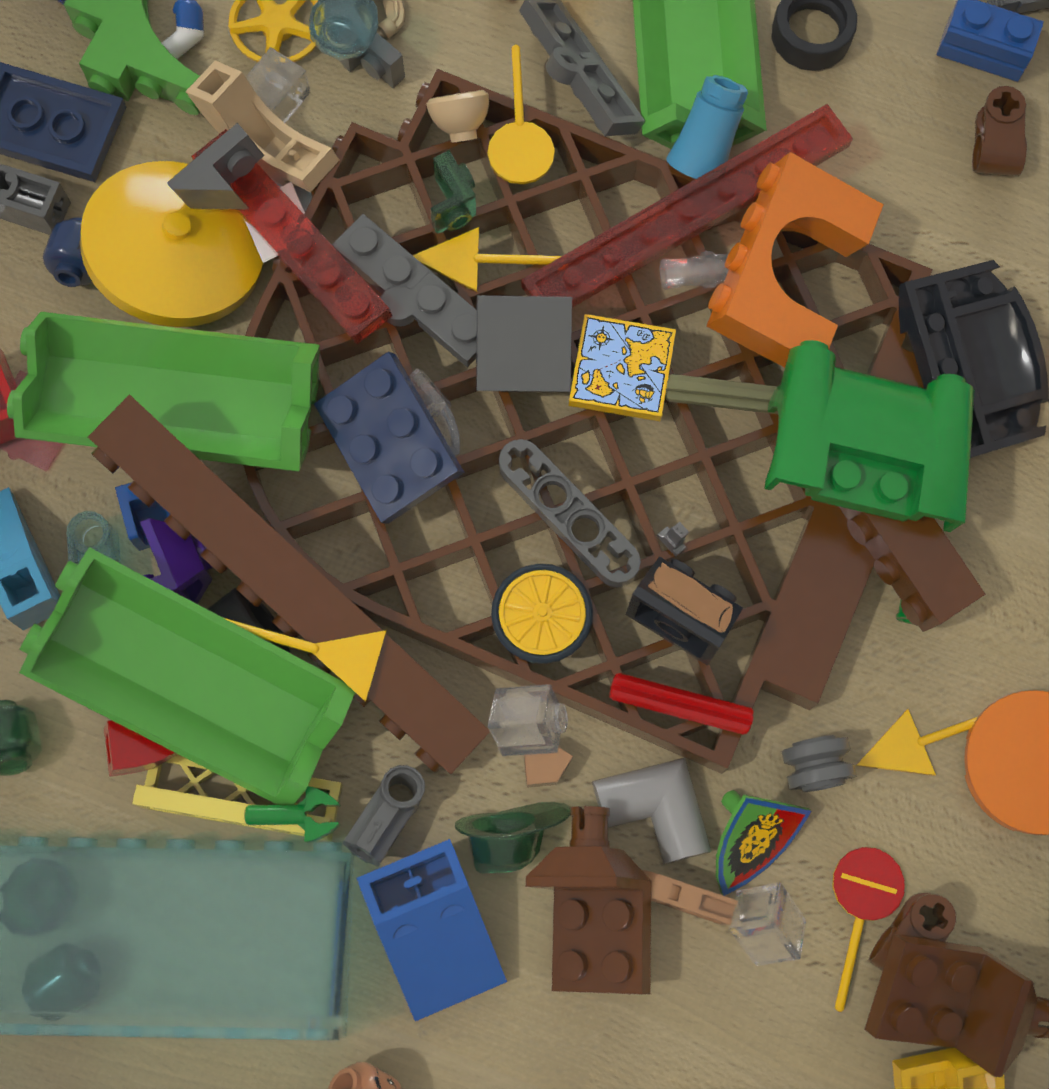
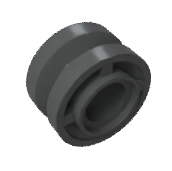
(818, 763)

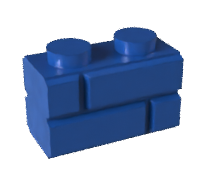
(990, 38)

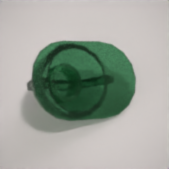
(510, 837)

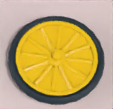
(542, 613)

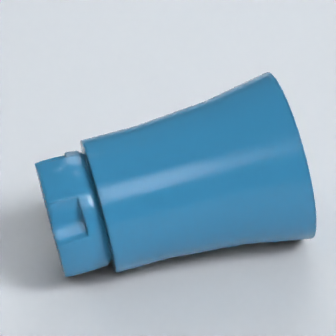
(709, 127)

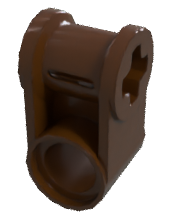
(1000, 134)
(910, 923)

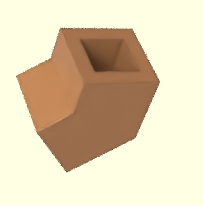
(546, 768)

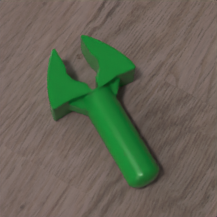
(296, 815)

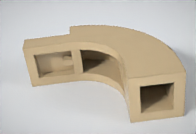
(228, 99)

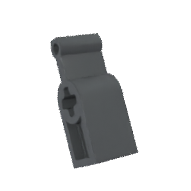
(31, 200)

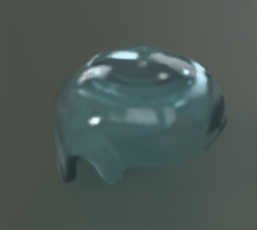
(343, 27)

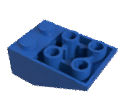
(431, 930)

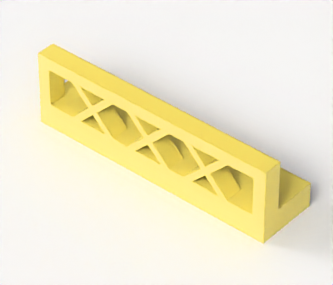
(216, 809)

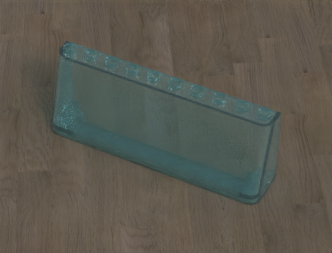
(175, 940)

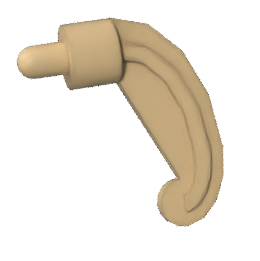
(395, 18)

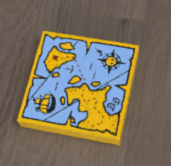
(622, 367)

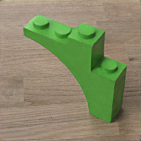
(128, 52)

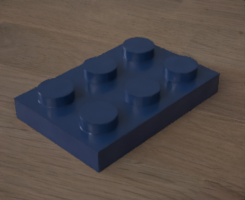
(56, 122)
(388, 438)

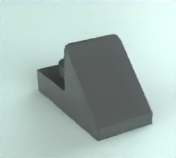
(208, 177)

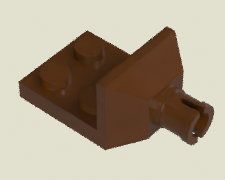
(597, 911)
(956, 1000)

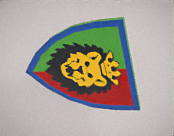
(754, 837)

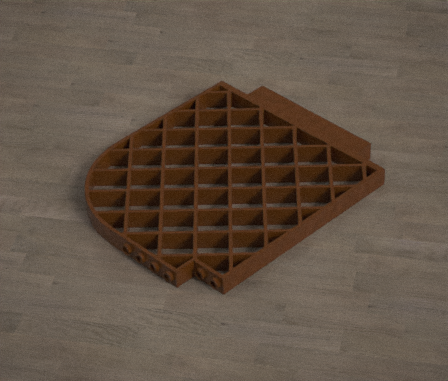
(827, 567)

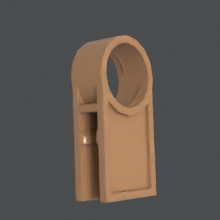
(691, 899)

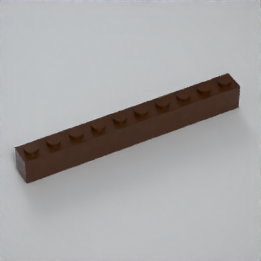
(281, 578)

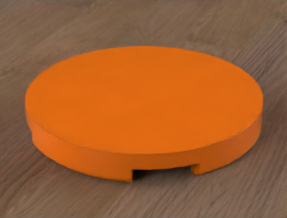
(1010, 761)

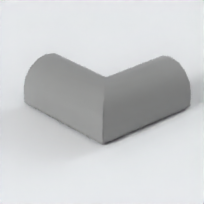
(665, 796)

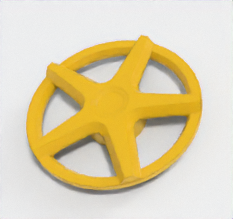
(276, 24)

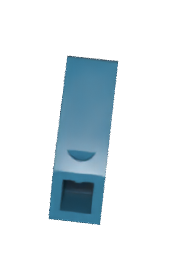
(25, 582)

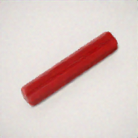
(681, 703)

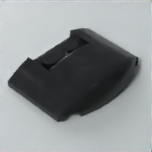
(983, 332)

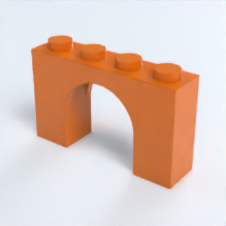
(797, 199)

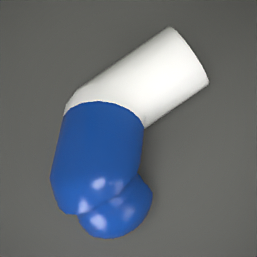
(188, 25)

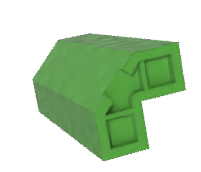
(684, 44)
(212, 390)
(186, 678)

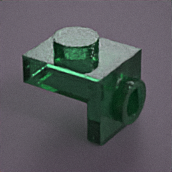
(457, 187)

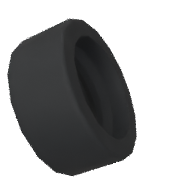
(812, 55)

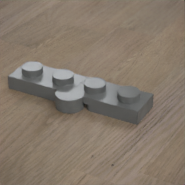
(578, 64)
(410, 288)

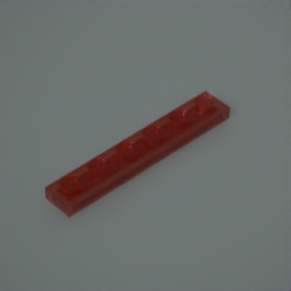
(308, 254)

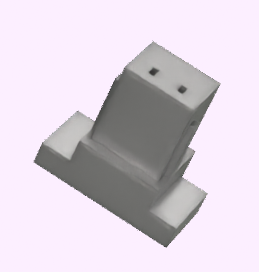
(674, 538)

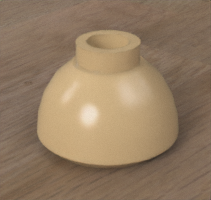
(459, 113)

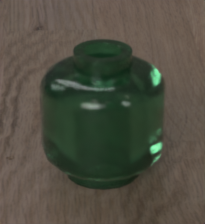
(18, 738)

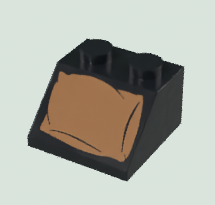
(684, 609)

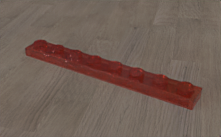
(684, 212)

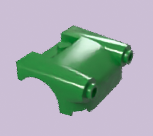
(872, 439)

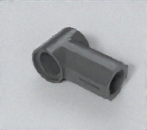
(384, 816)

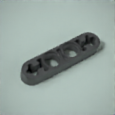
(573, 509)

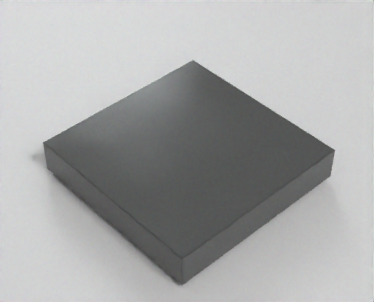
(523, 343)

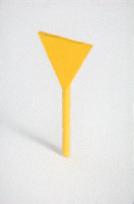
(349, 658)

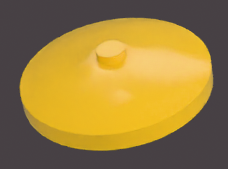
(162, 256)

